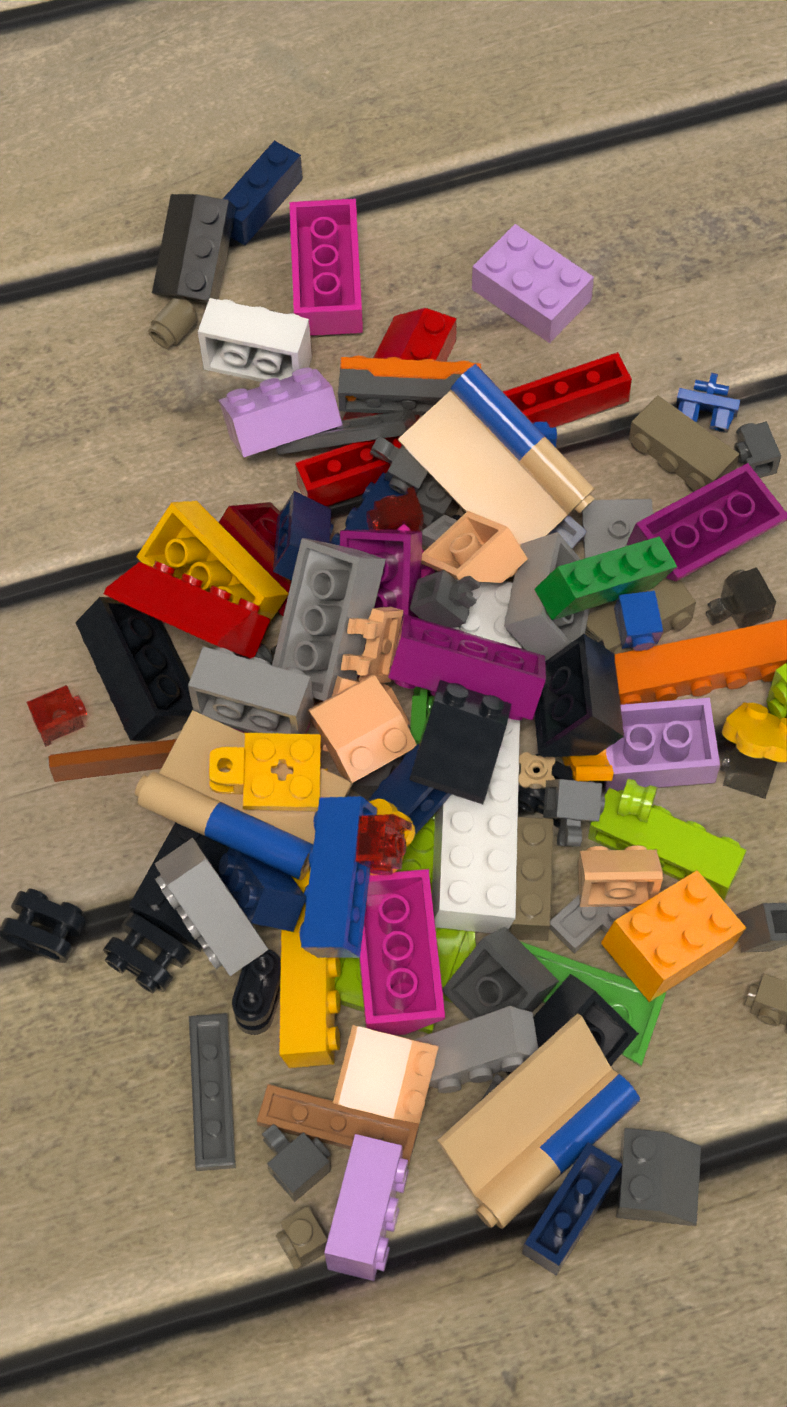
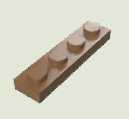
(331, 1122)

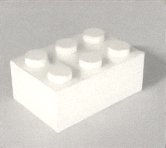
(253, 341)

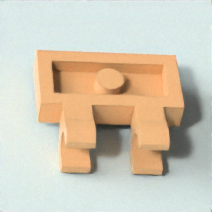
(381, 636)

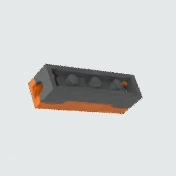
(395, 383)

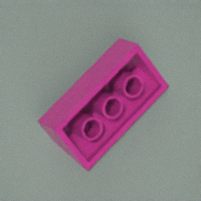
(400, 955)

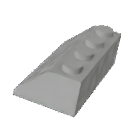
(325, 592)

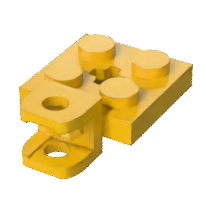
(252, 775)

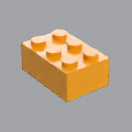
(673, 935)

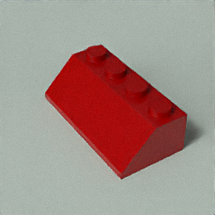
(416, 337)
(190, 607)

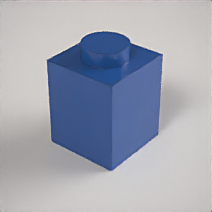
(638, 620)

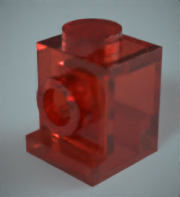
(395, 511)
(47, 709)
(381, 842)

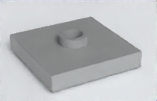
(611, 523)

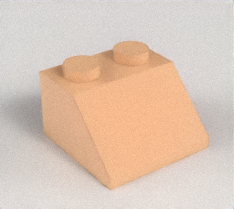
(476, 549)
(362, 728)
(618, 876)
(385, 1074)

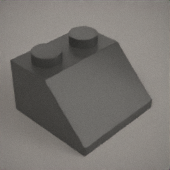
(498, 976)
(658, 1178)

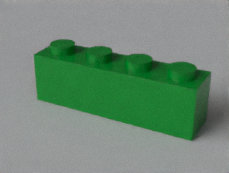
(605, 577)

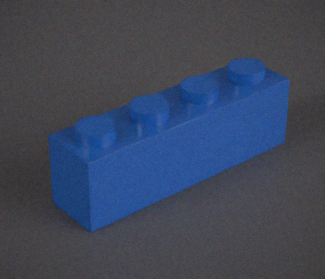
(336, 882)

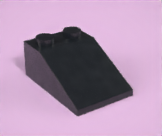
(460, 741)

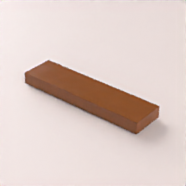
(110, 760)

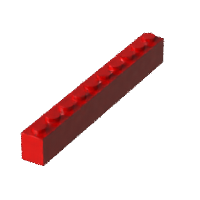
(553, 399)

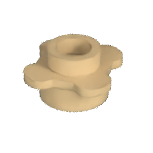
(528, 777)

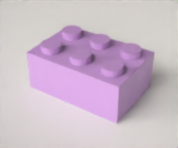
(532, 283)
(280, 411)
(665, 745)
(366, 1208)

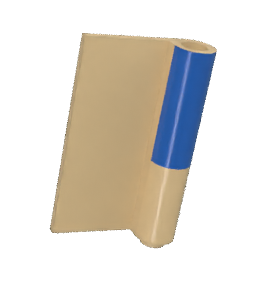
(496, 459)
(184, 796)
(537, 1123)

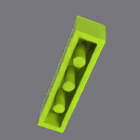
(679, 844)

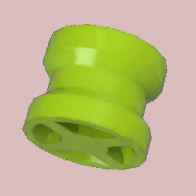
(637, 800)

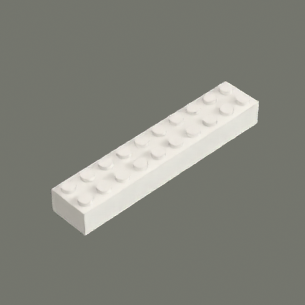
(477, 841)

